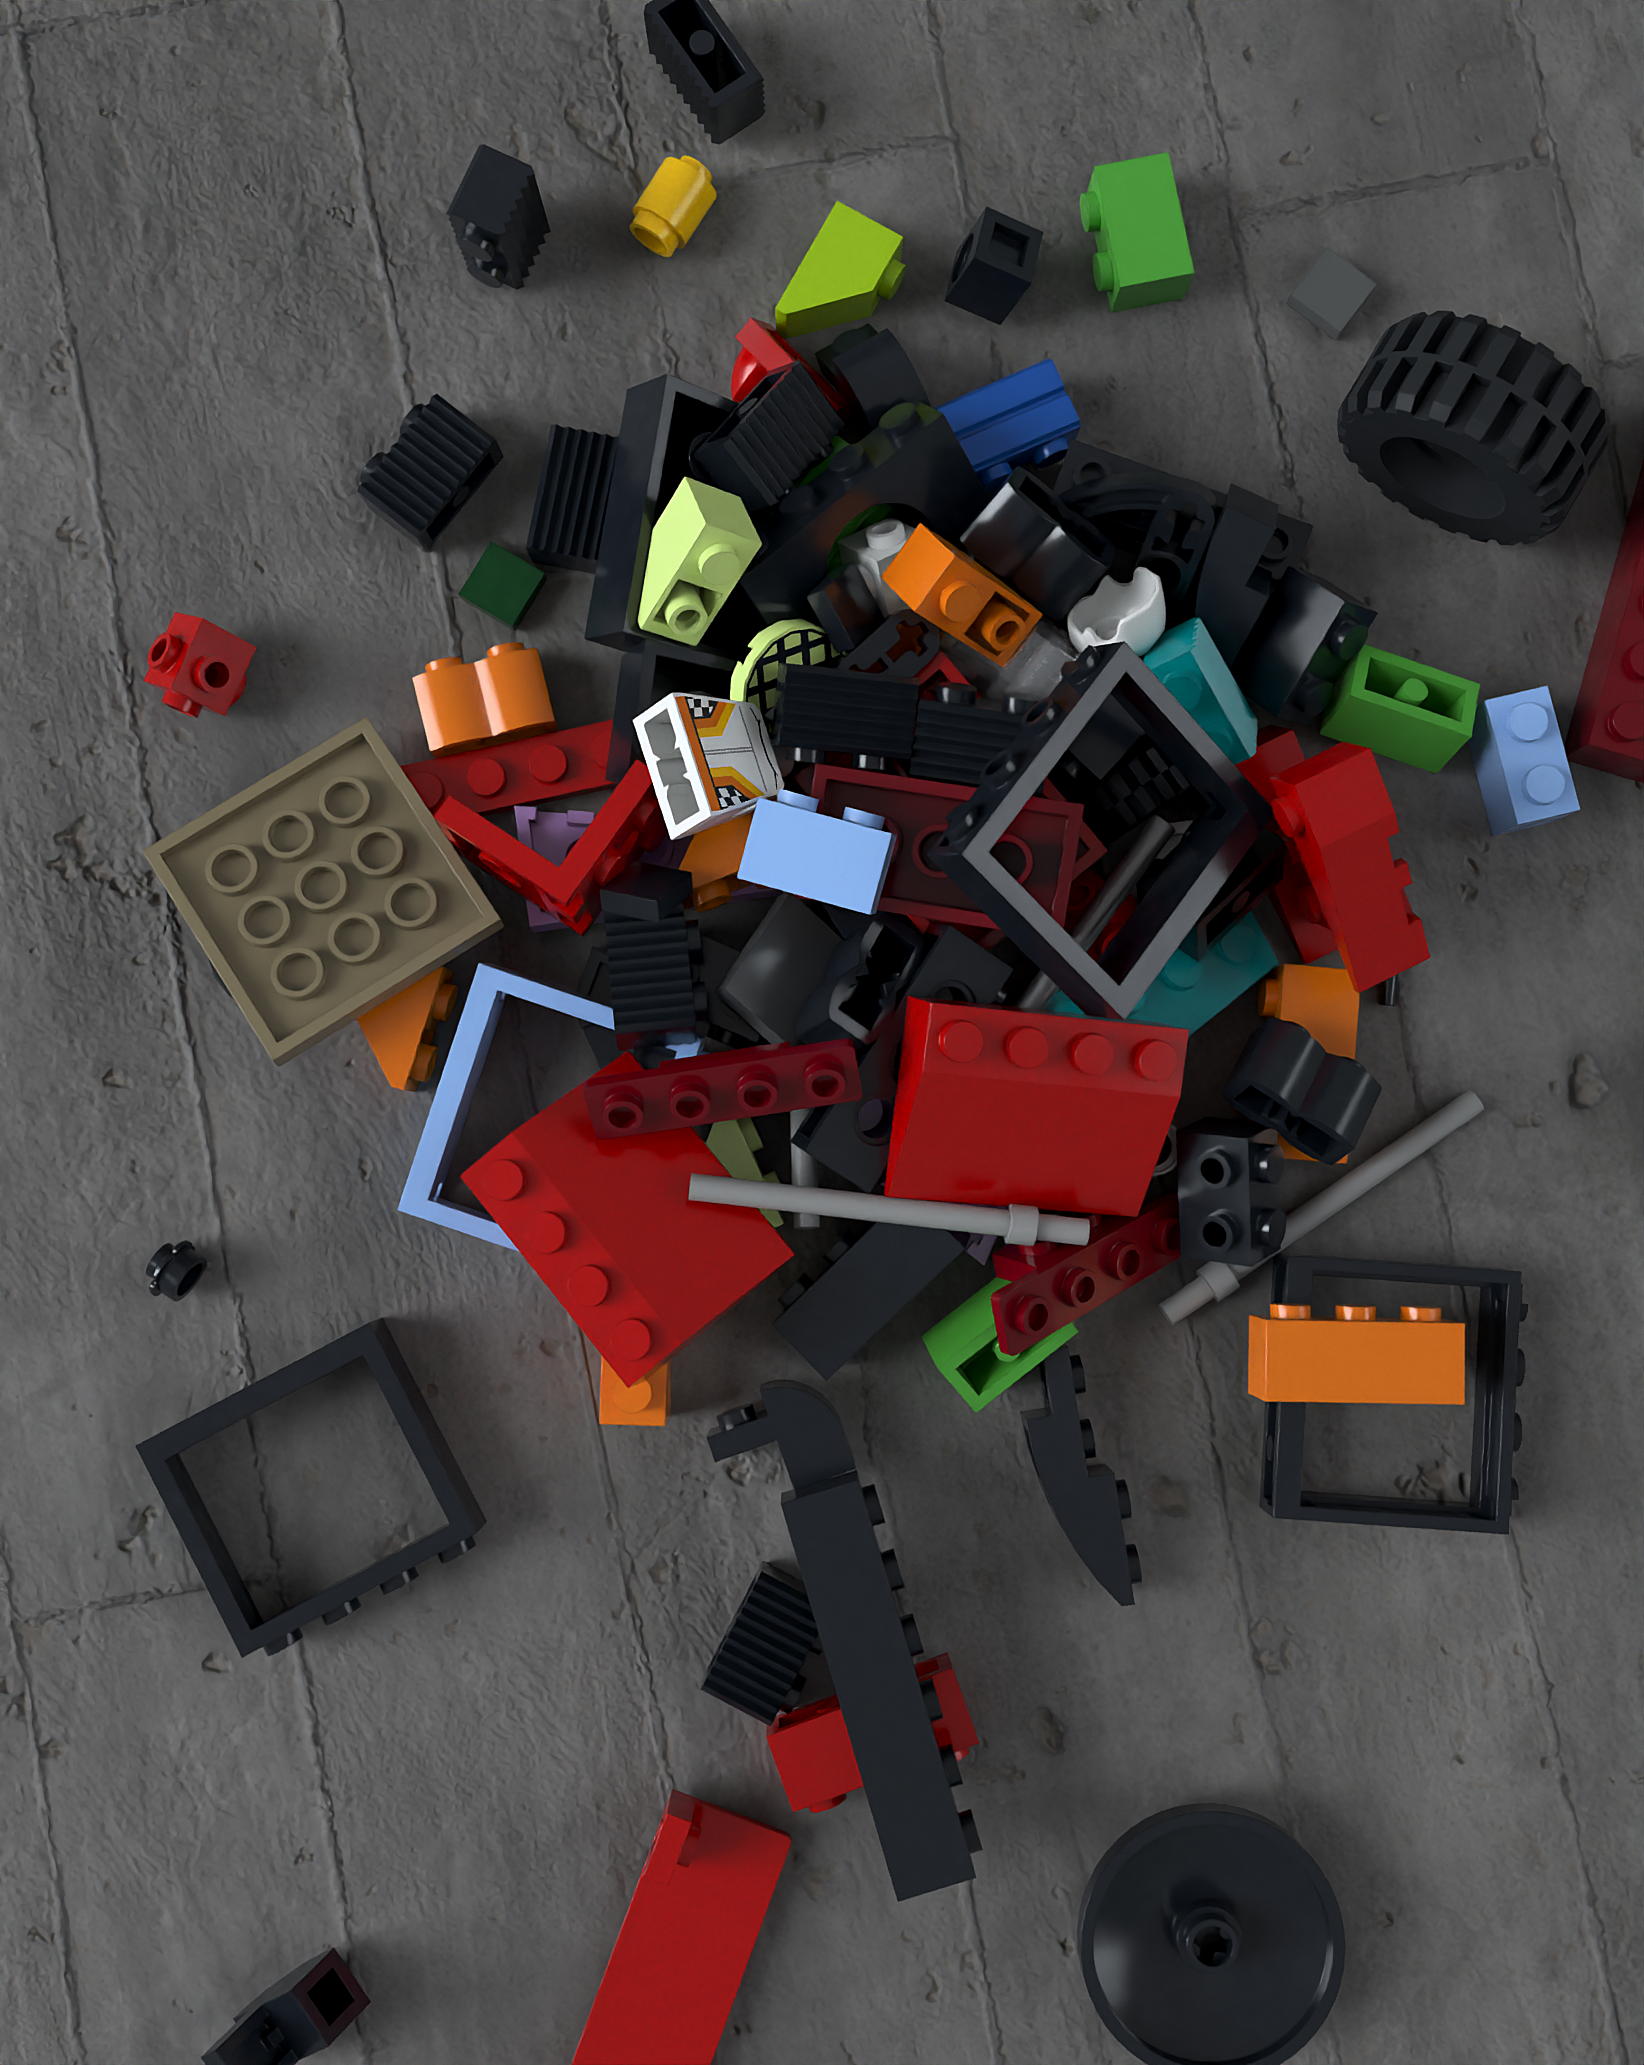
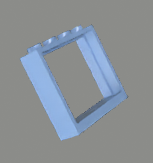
(460, 1081)

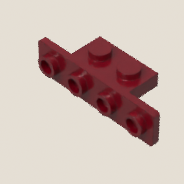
(723, 1087)
(1065, 1281)

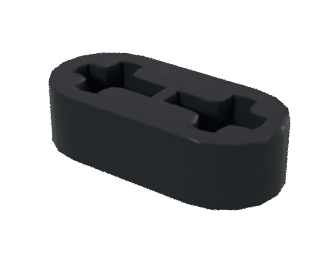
(884, 637)

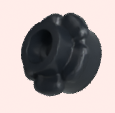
(175, 1270)

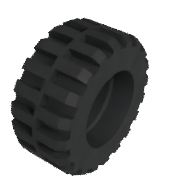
(1473, 427)

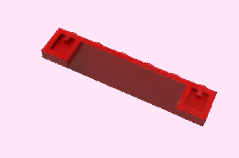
(684, 1938)

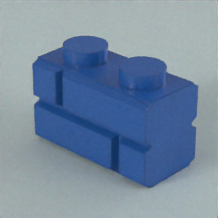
(1014, 423)

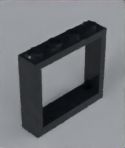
(1183, 888)
(1495, 1424)
(340, 1599)

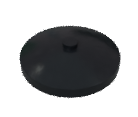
(1210, 1939)

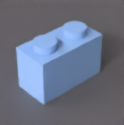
(1521, 762)
(816, 853)

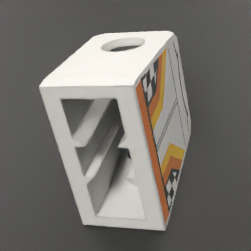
(708, 760)

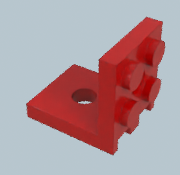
(569, 893)

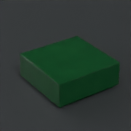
(503, 586)

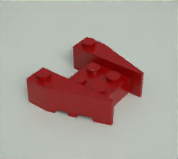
(1337, 857)

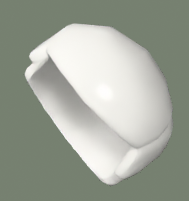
(1120, 613)

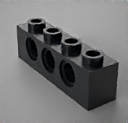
(833, 1130)

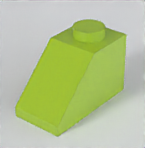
(841, 274)

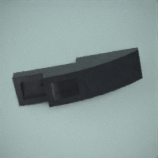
(1081, 1496)

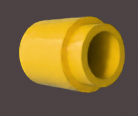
(673, 205)

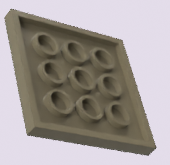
(322, 891)

